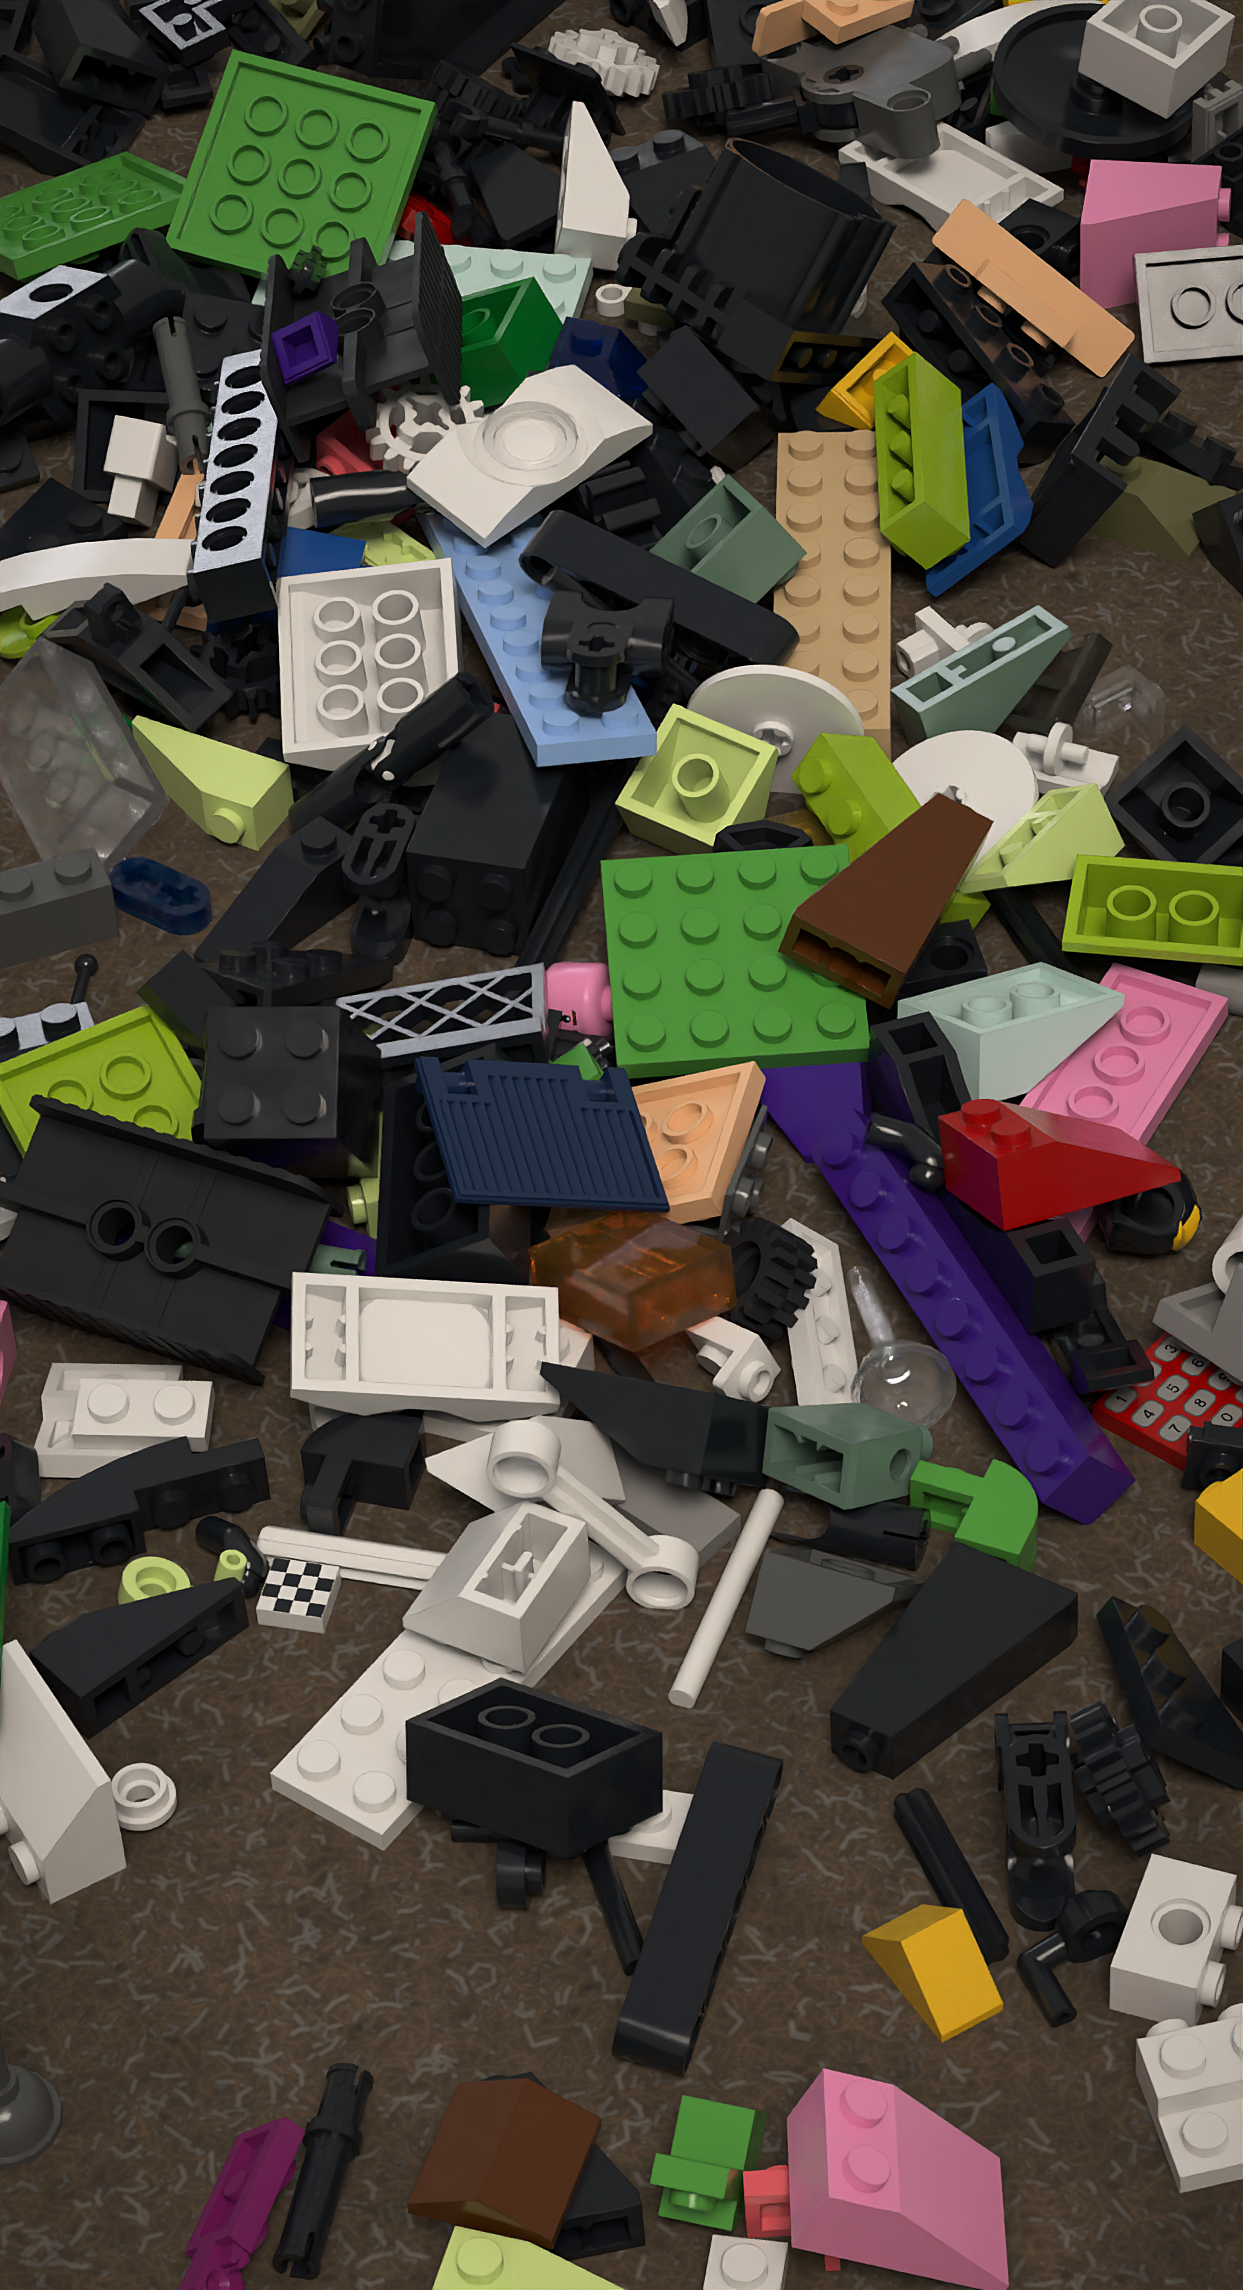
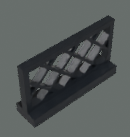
(517, 1028)

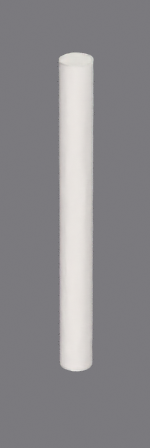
(726, 1599)

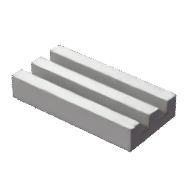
(1216, 118)

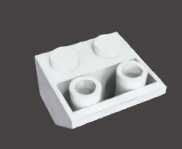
(505, 1584)

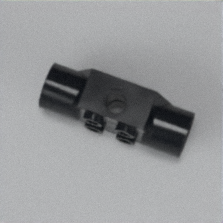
(73, 334)

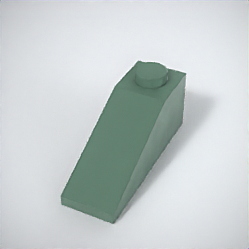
(980, 681)

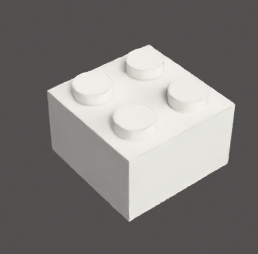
(1156, 49)

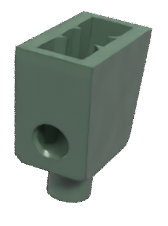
(870, 1458)

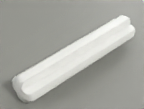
(356, 1558)

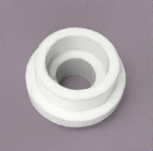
(141, 1782)

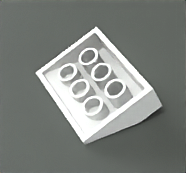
(362, 655)

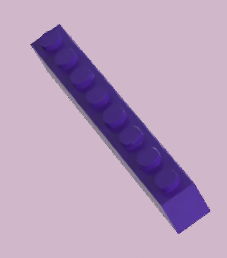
(975, 1326)

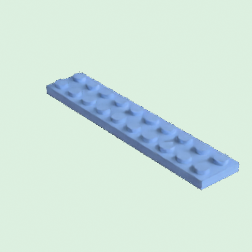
(507, 622)

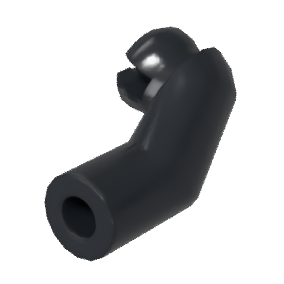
(223, 1535)

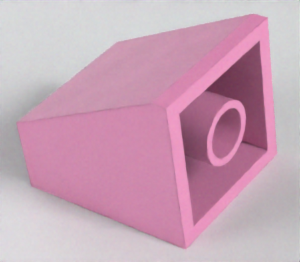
(1145, 210)

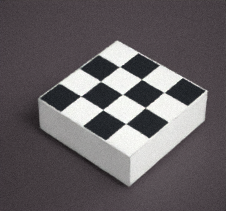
(298, 1595)

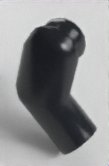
(909, 1141)

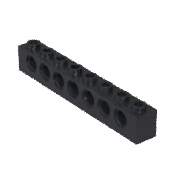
(242, 499)

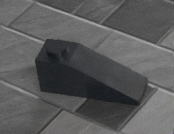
(288, 895)
(131, 1650)

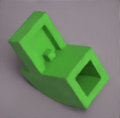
(985, 1513)
(708, 2162)

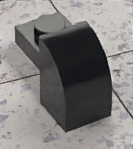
(362, 1461)

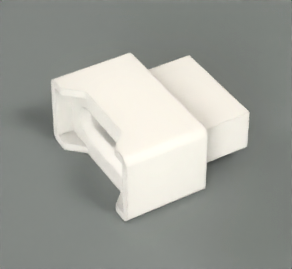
(142, 464)

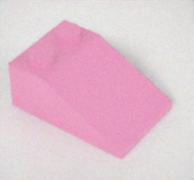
(893, 2185)

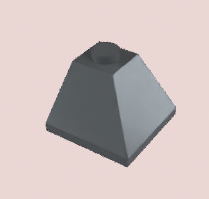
(819, 1597)

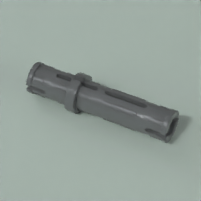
(187, 414)

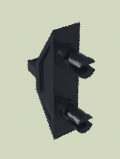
(139, 658)

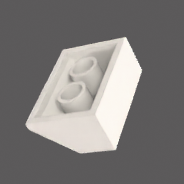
(52, 1788)

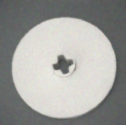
(778, 708)
(976, 772)

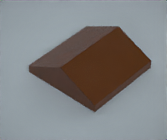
(506, 2160)

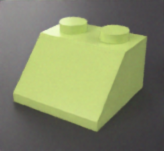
(697, 783)

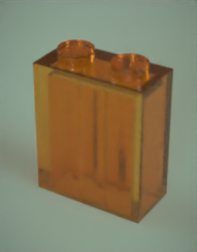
(635, 1277)

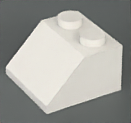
(584, 1453)

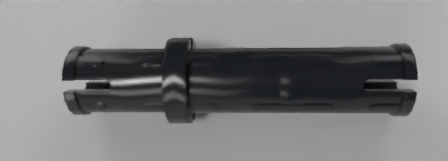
(331, 2144)

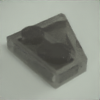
(1059, 689)

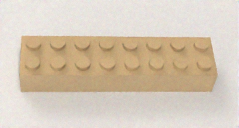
(844, 581)

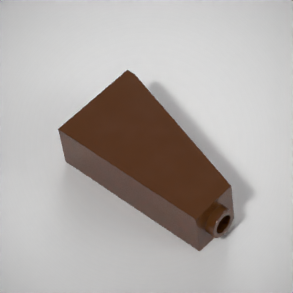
(886, 904)

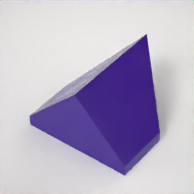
(815, 1099)

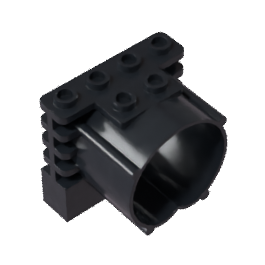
(766, 265)

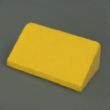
(853, 396)

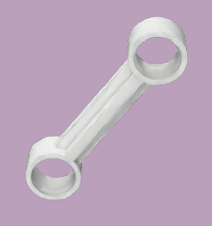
(604, 1523)

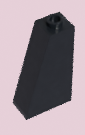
(950, 1657)

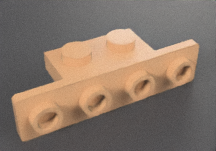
(838, 20)
(1033, 288)

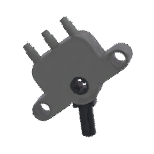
(868, 89)

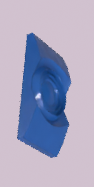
(995, 491)

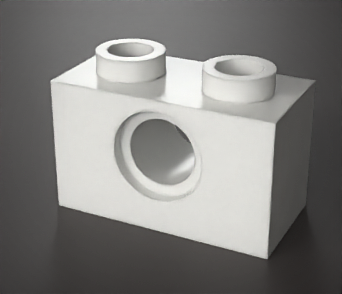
(1175, 1907)

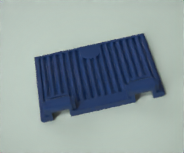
(540, 1136)

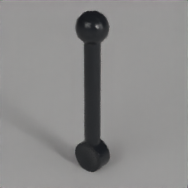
(85, 966)

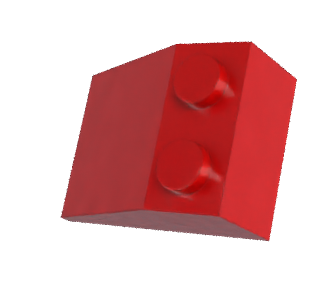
(1039, 1164)

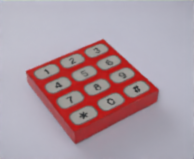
(1182, 1395)

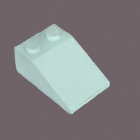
(1016, 1024)

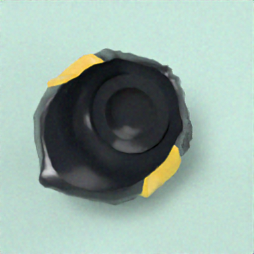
(1151, 1219)

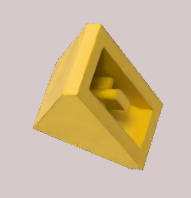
(937, 1968)

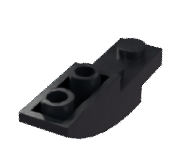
(109, 1508)

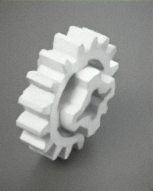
(616, 60)
(420, 420)

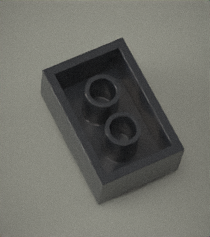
(534, 1767)

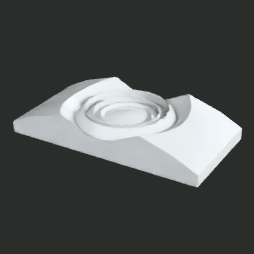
(954, 172)
(526, 452)
(423, 1346)

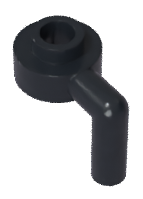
(518, 1866)
(1084, 1931)

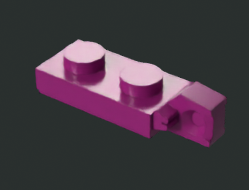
(239, 2204)

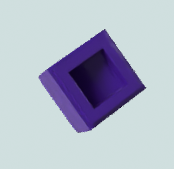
(306, 347)

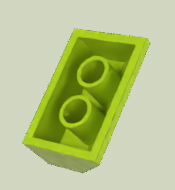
(1155, 910)

